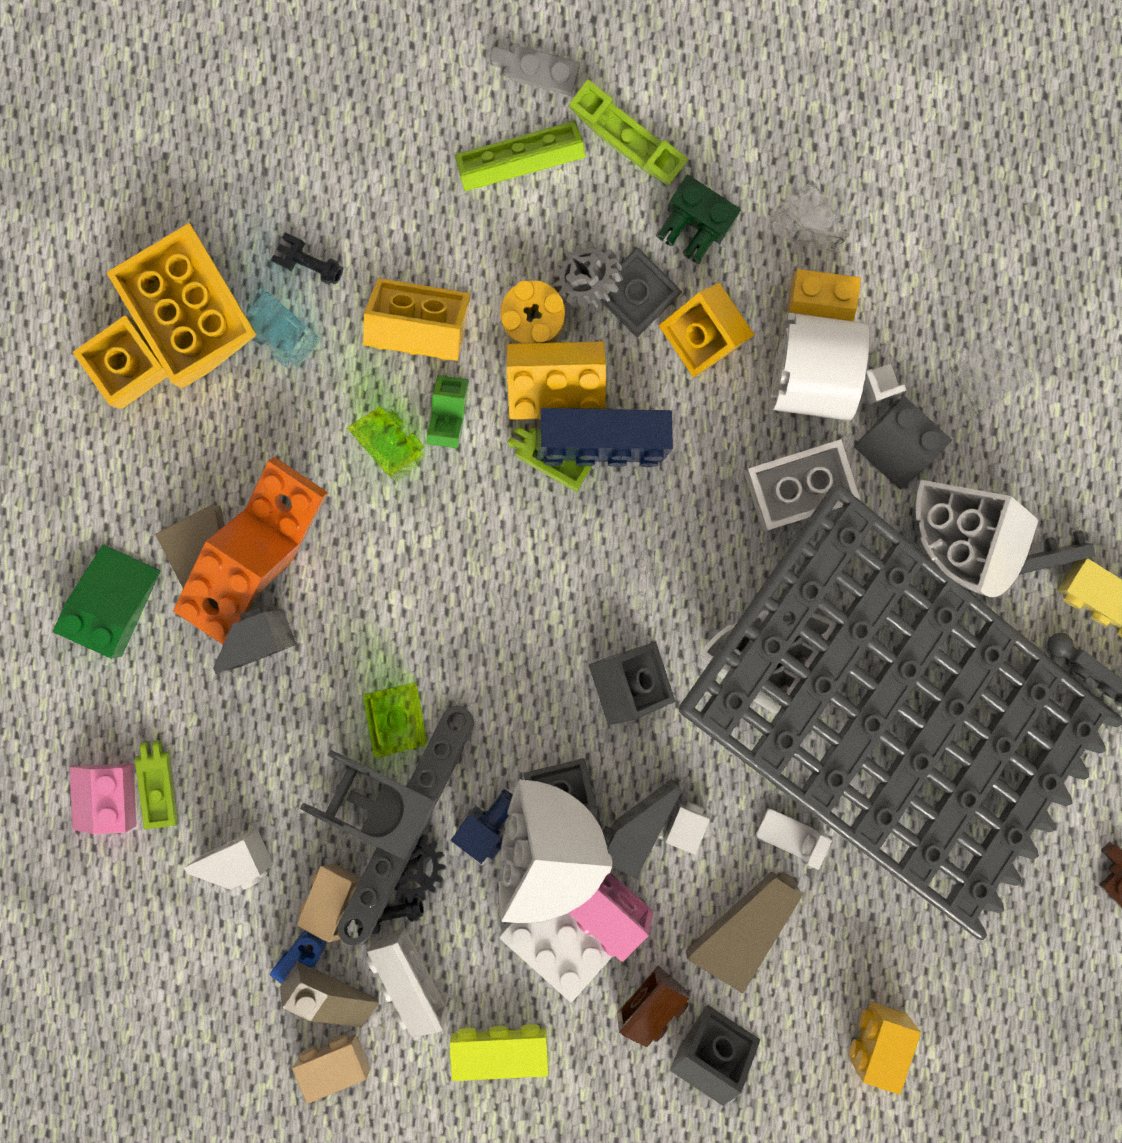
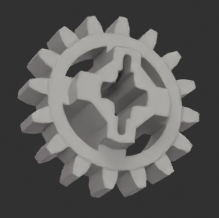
(574, 278)

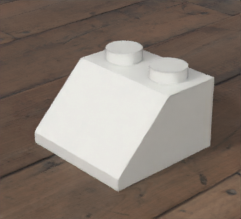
(233, 863)

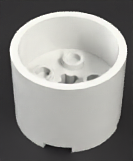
(820, 366)

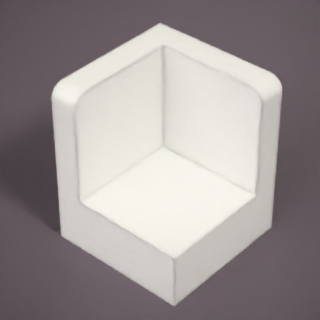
(881, 384)

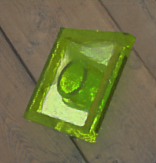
(394, 719)

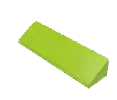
(520, 155)

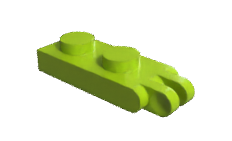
(566, 474)
(156, 787)

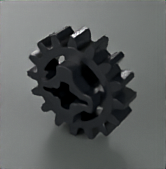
(427, 883)

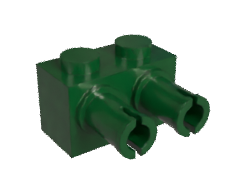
(704, 211)

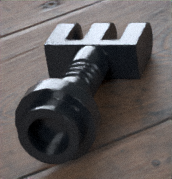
(330, 270)
(411, 910)

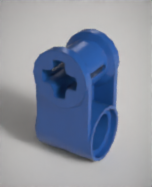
(299, 953)

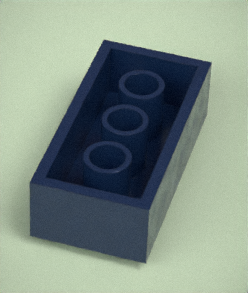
(603, 436)

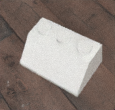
(407, 984)

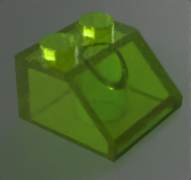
(387, 442)

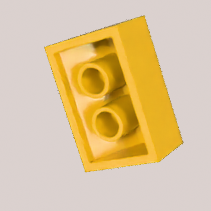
(416, 319)

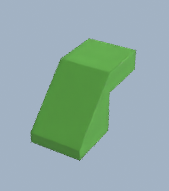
(447, 411)

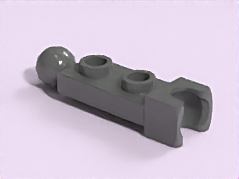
(1086, 666)

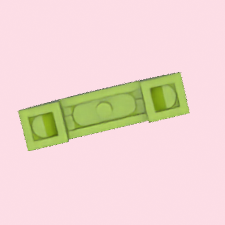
(626, 135)

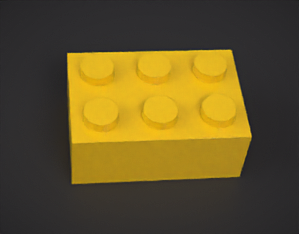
(555, 377)

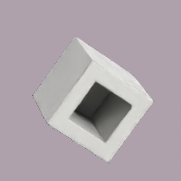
(687, 827)

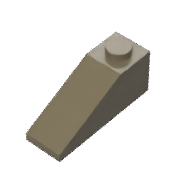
(324, 998)

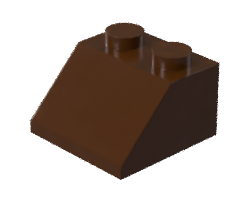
(652, 1008)

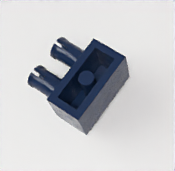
(483, 830)

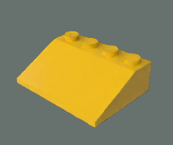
(182, 306)

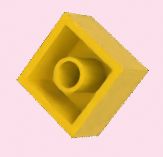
(120, 363)
(884, 1047)

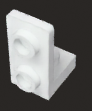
(794, 837)

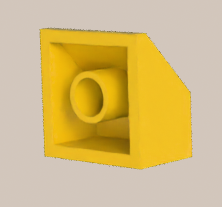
(824, 294)
(706, 329)

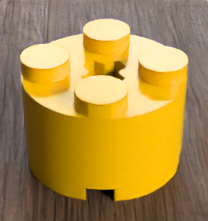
(526, 298)

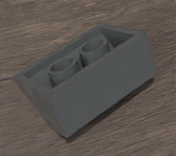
(254, 638)

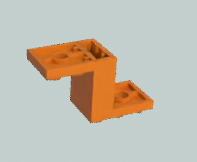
(250, 550)

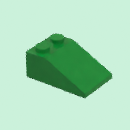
(107, 602)

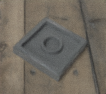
(641, 293)

